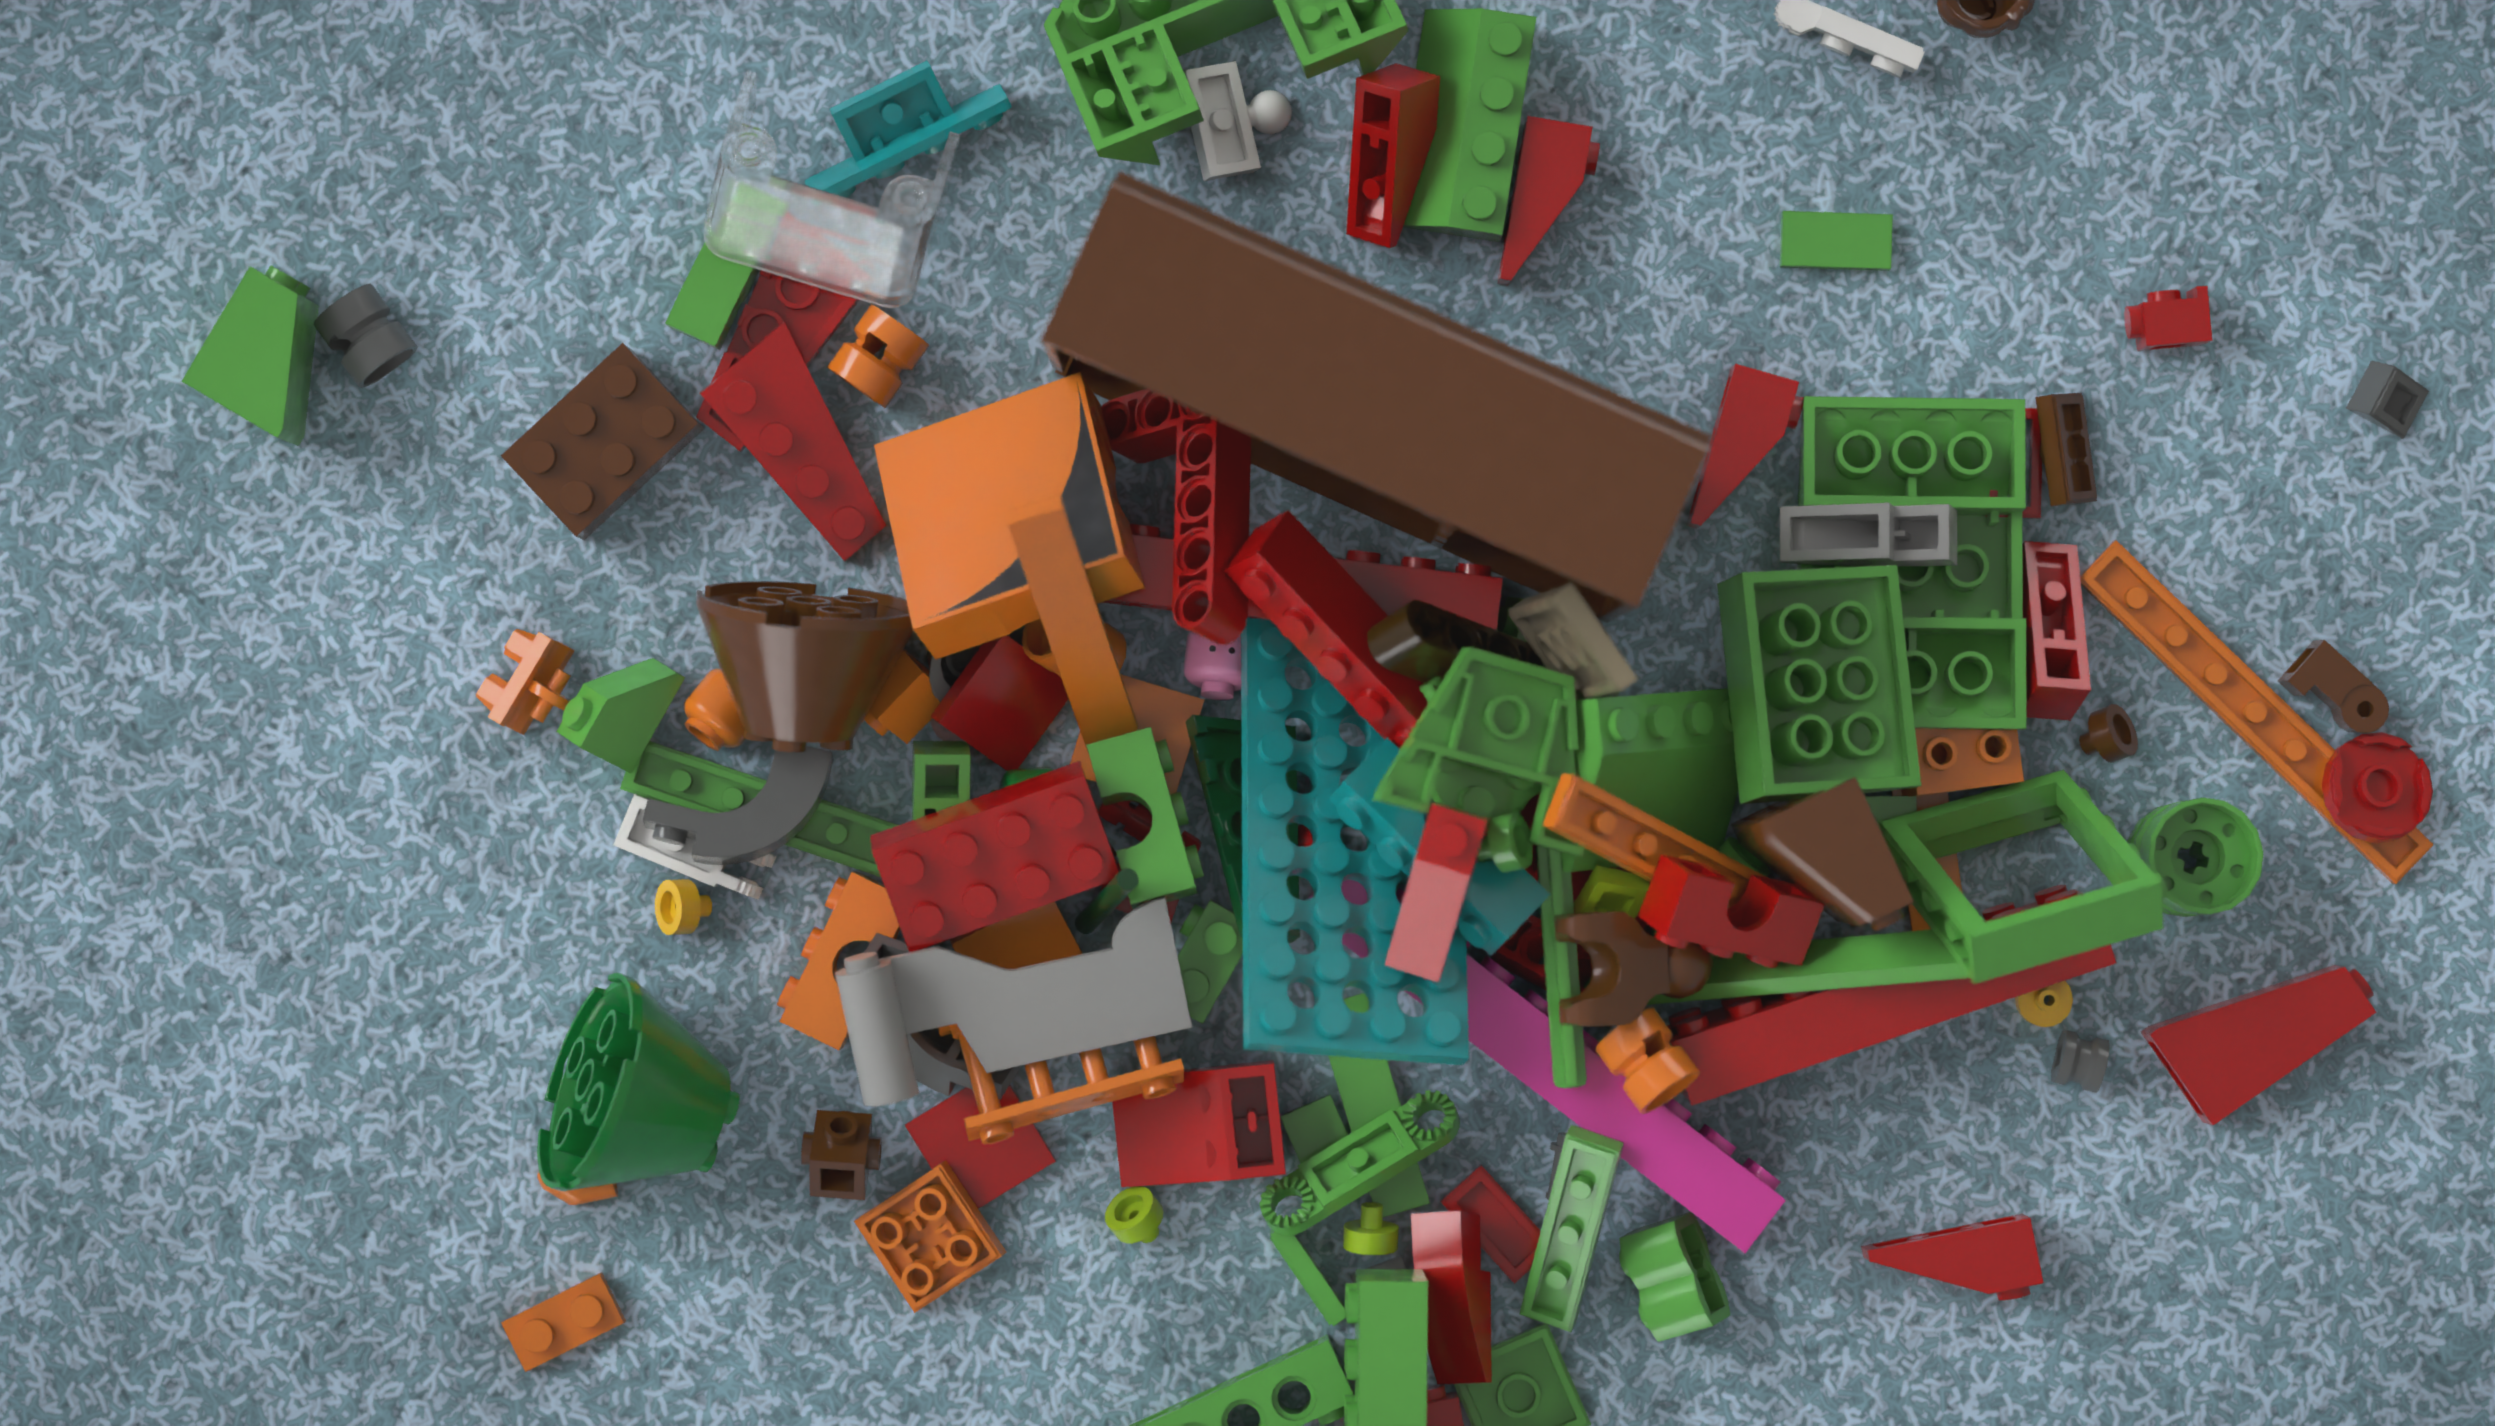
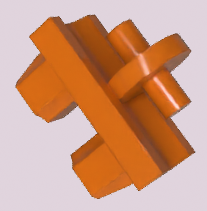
(534, 684)

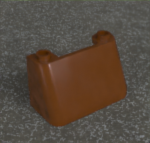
(1832, 852)

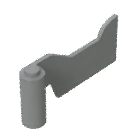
(1016, 1012)

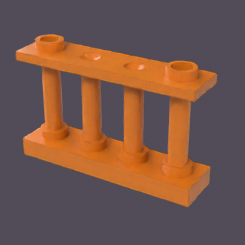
(997, 1123)

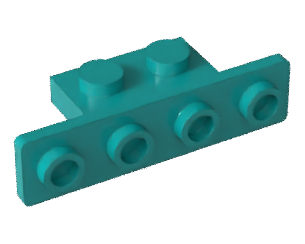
(900, 122)

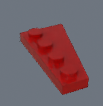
(809, 315)
(789, 430)

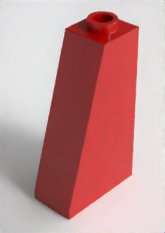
(2253, 1040)

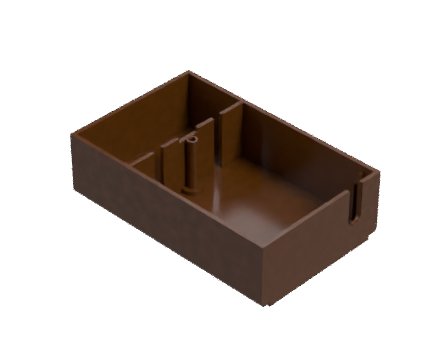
(1376, 399)

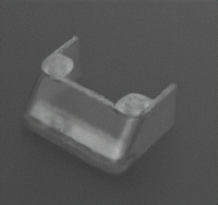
(814, 233)

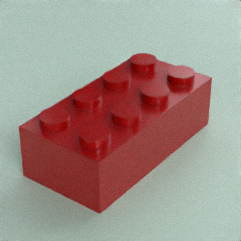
(994, 857)

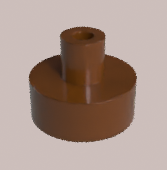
(2110, 734)

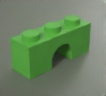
(1134, 770)

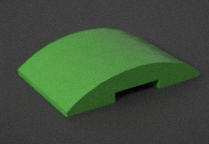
(1961, 618)

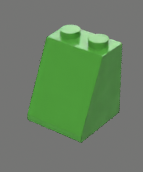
(261, 354)

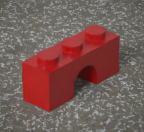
(1767, 924)

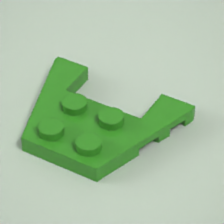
(1497, 719)

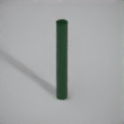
(1106, 901)

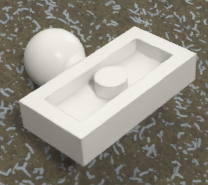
(1226, 135)

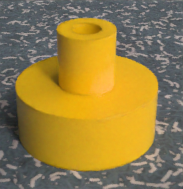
(680, 906)
(2035, 1011)

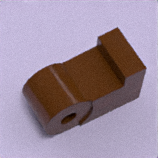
(2353, 698)

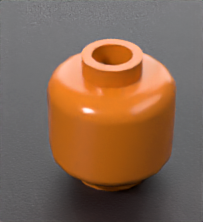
(713, 713)

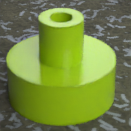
(1134, 1215)
(1371, 1233)

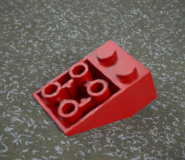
(1209, 1129)

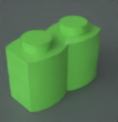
(1674, 1277)

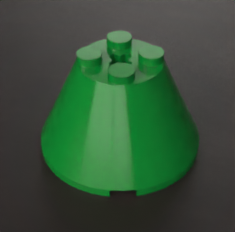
(633, 1095)

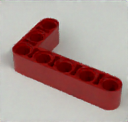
(1209, 503)

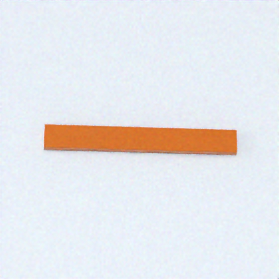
(2231, 692)

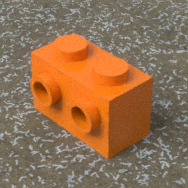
(1966, 759)

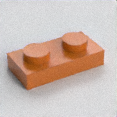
(563, 1322)

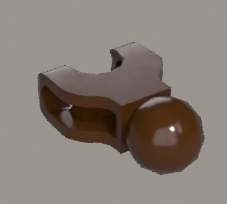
(1626, 968)

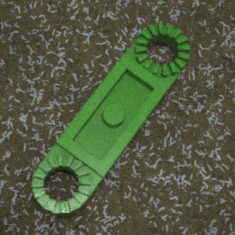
(1359, 1163)

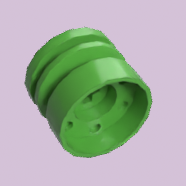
(2220, 841)

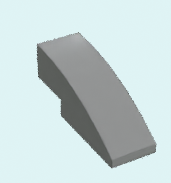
(1869, 535)

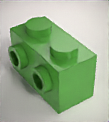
(1208, 955)

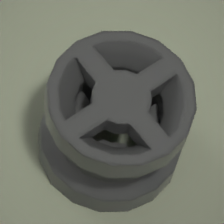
(2080, 1061)

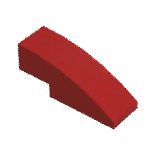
(1458, 1295)

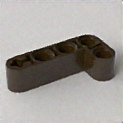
(1426, 640)

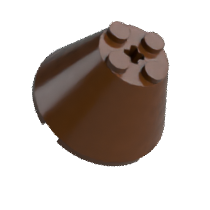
(803, 661)

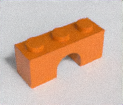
(814, 1000)

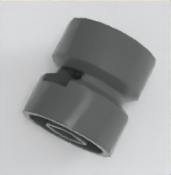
(364, 334)

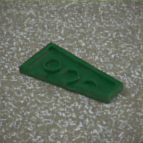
(1218, 759)

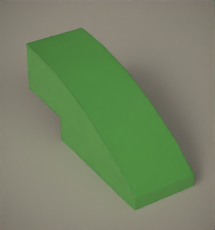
(711, 298)

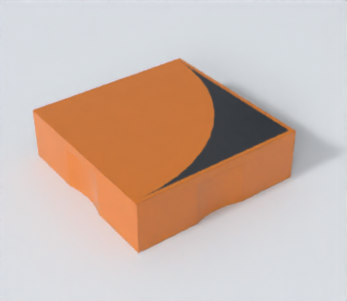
(950, 500)

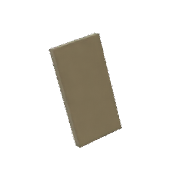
(1572, 641)

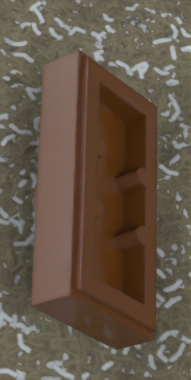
(2066, 449)

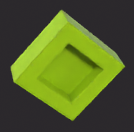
(1612, 891)

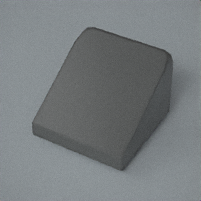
(2388, 398)

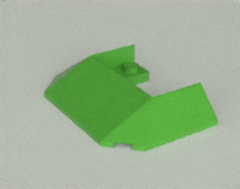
(1127, 66)

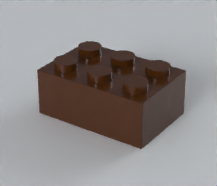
(602, 442)

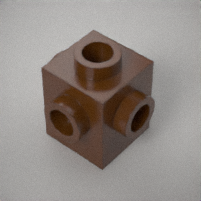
(841, 1154)

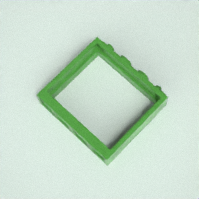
(2038, 934)

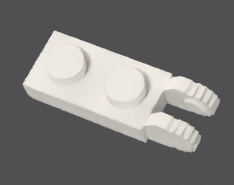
(1845, 33)
(639, 841)

